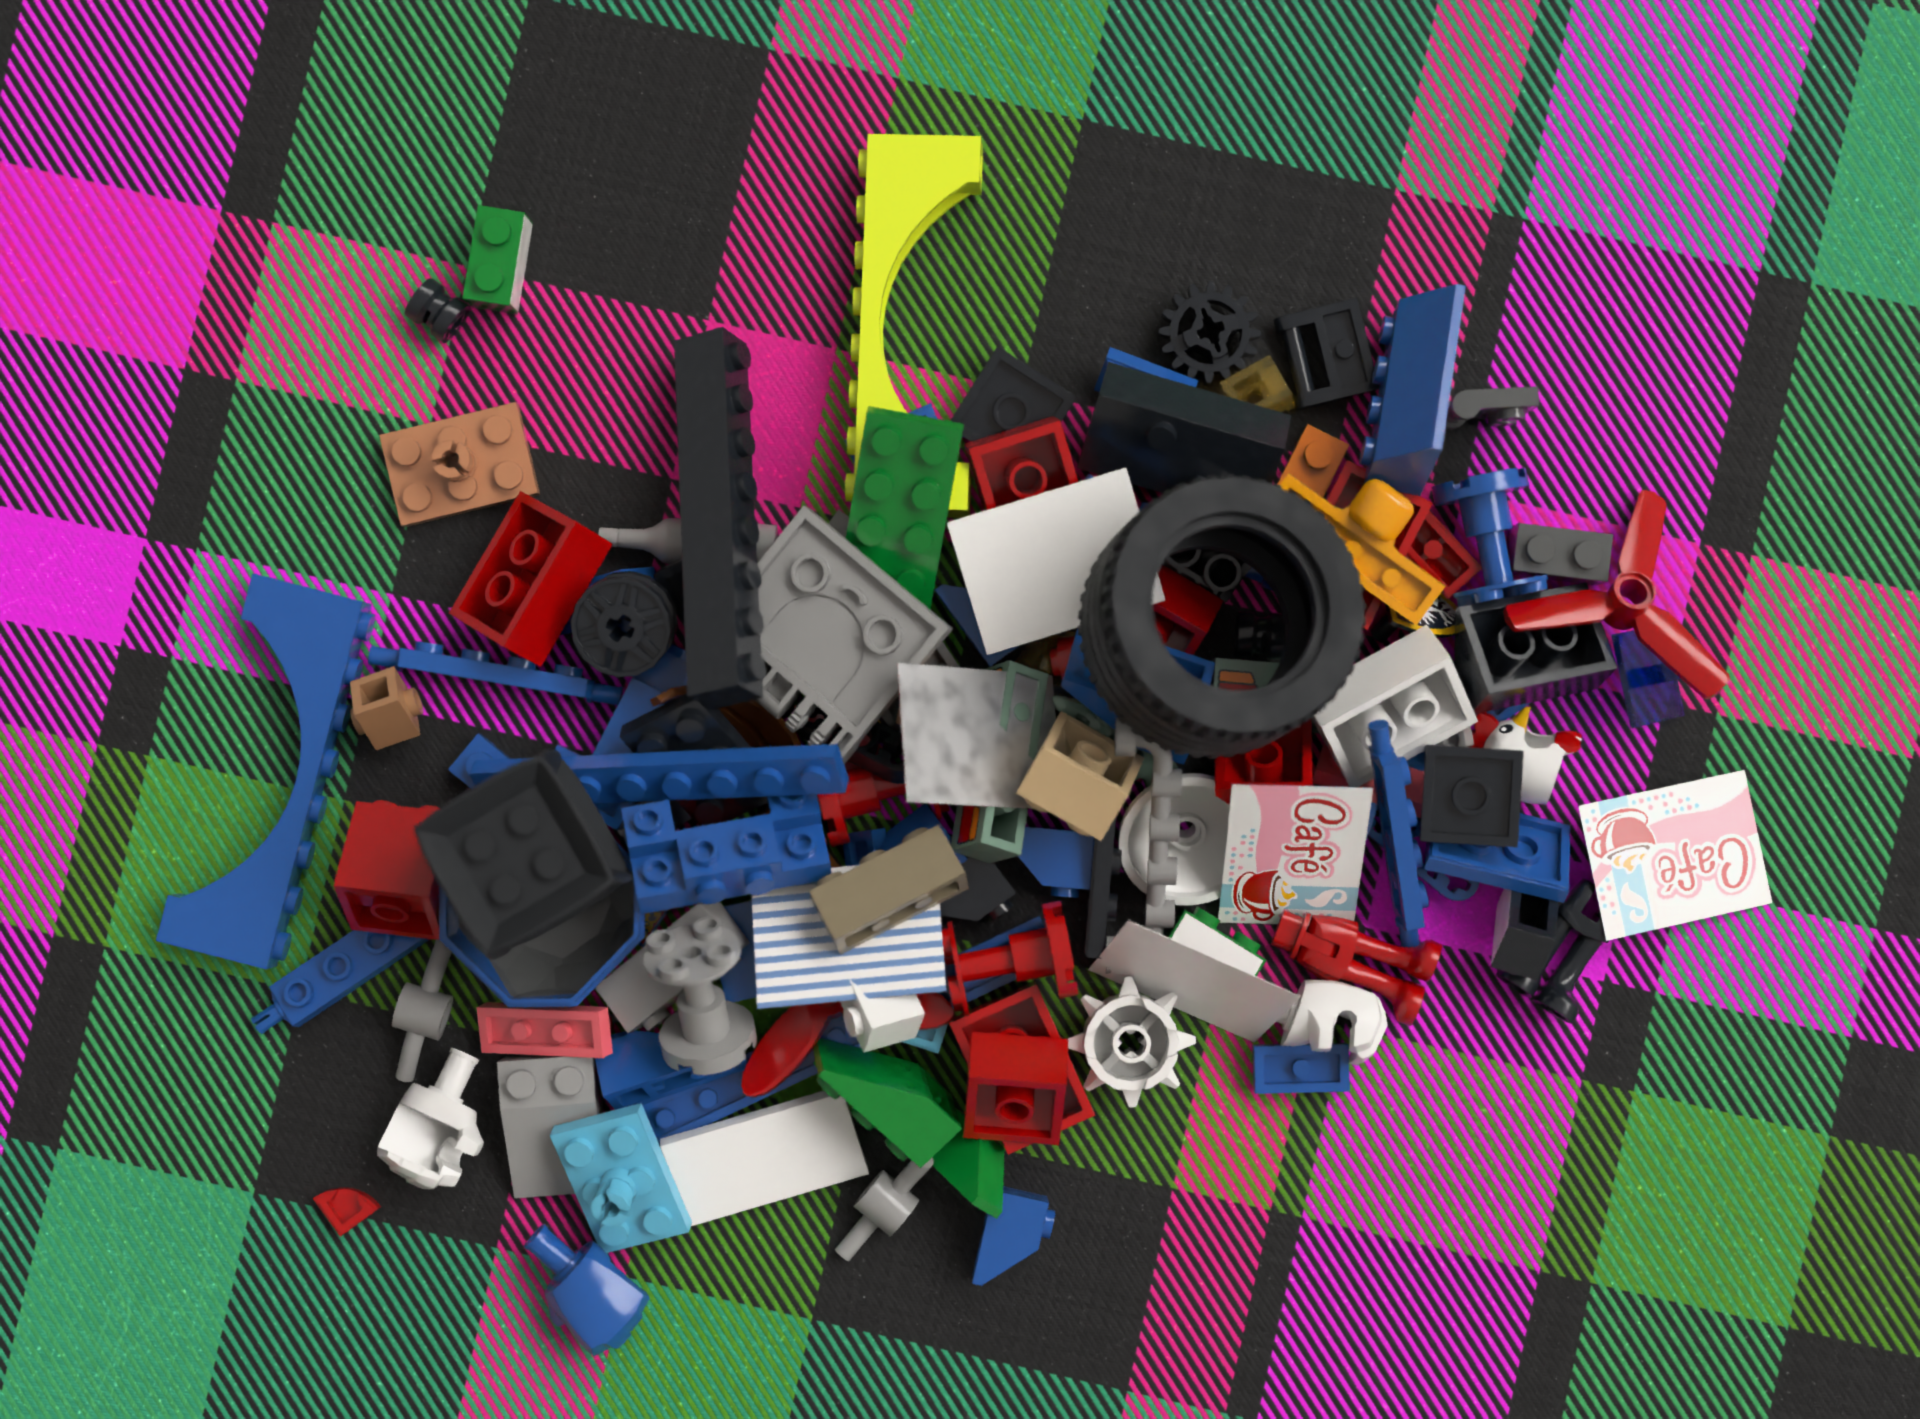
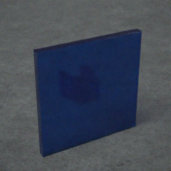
(1647, 683)

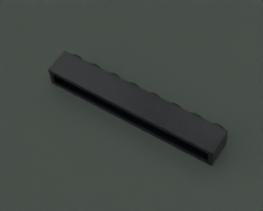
(718, 520)

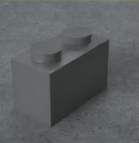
(1559, 553)

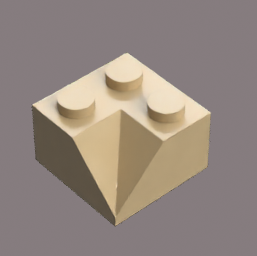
(1079, 777)

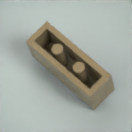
(888, 888)

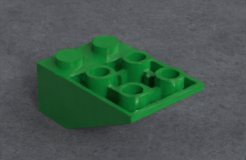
(891, 1096)

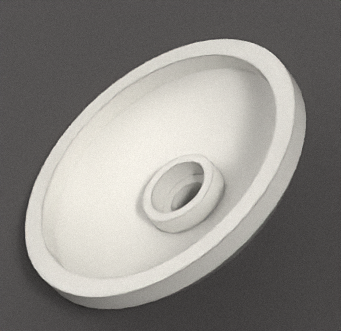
(1199, 848)

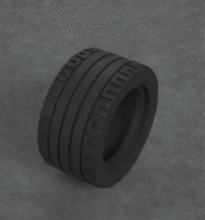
(1297, 558)

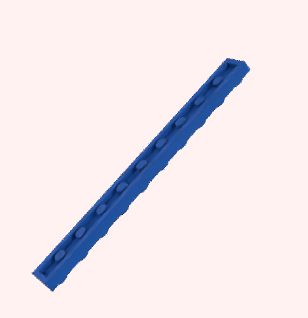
(725, 1096)

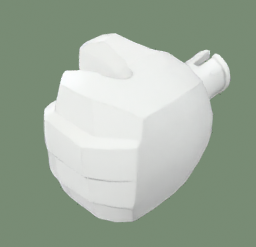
(1316, 1012)
(433, 1128)

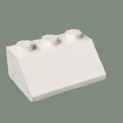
(1410, 688)

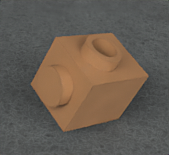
(385, 708)

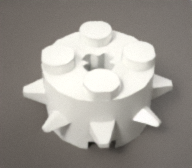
(1129, 1068)

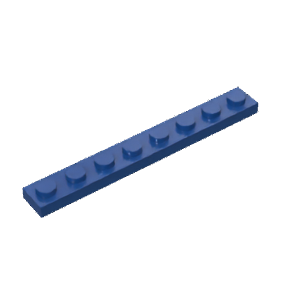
(699, 773)

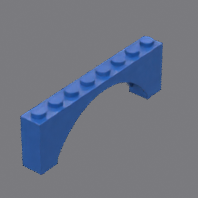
(250, 907)

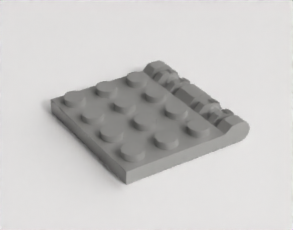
(836, 632)

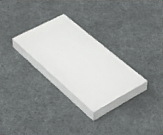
(764, 1156)

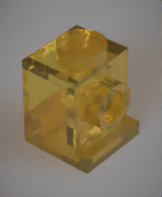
(1263, 380)

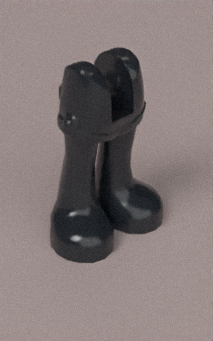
(1556, 993)

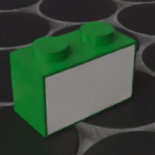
(497, 259)
(1200, 933)

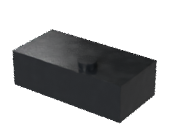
(1176, 431)

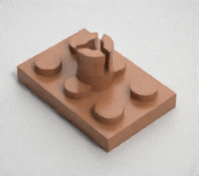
(459, 464)

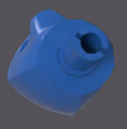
(588, 1292)

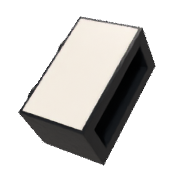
(1523, 933)

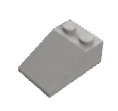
(534, 1098)

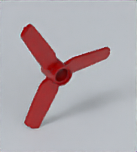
(1651, 624)

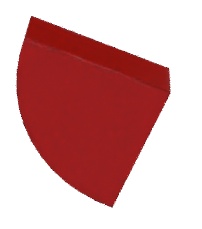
(345, 1207)

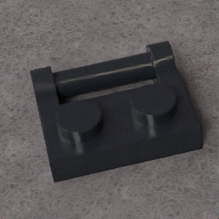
(1341, 349)

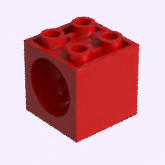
(384, 874)

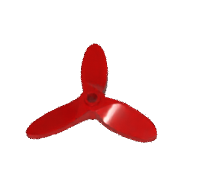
(798, 1032)

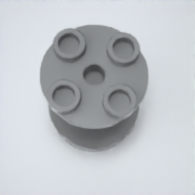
(706, 1027)

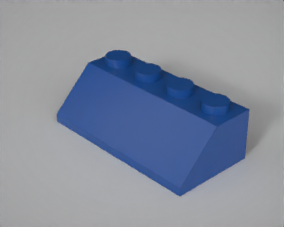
(1413, 389)

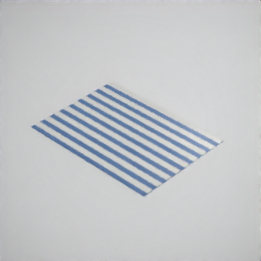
(802, 965)

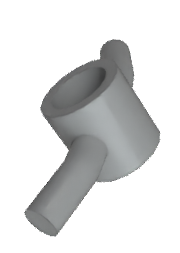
(422, 1012)
(883, 1205)

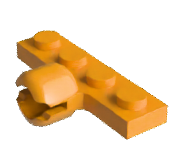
(1370, 533)

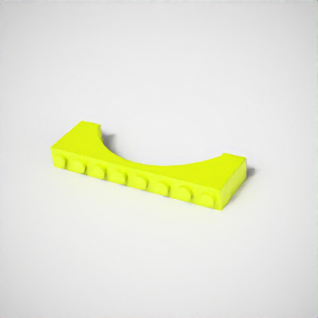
(907, 190)

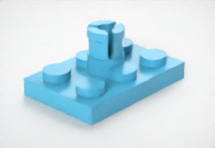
(621, 1178)

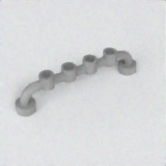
(1163, 828)

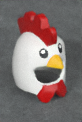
(1541, 752)

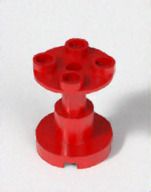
(860, 798)
(1028, 955)

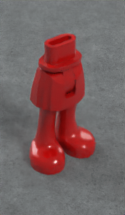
(1327, 951)

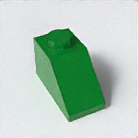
(974, 1169)

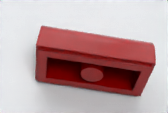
(1442, 556)

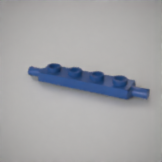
(476, 666)
(1396, 819)
(332, 976)

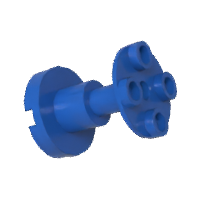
(1486, 517)

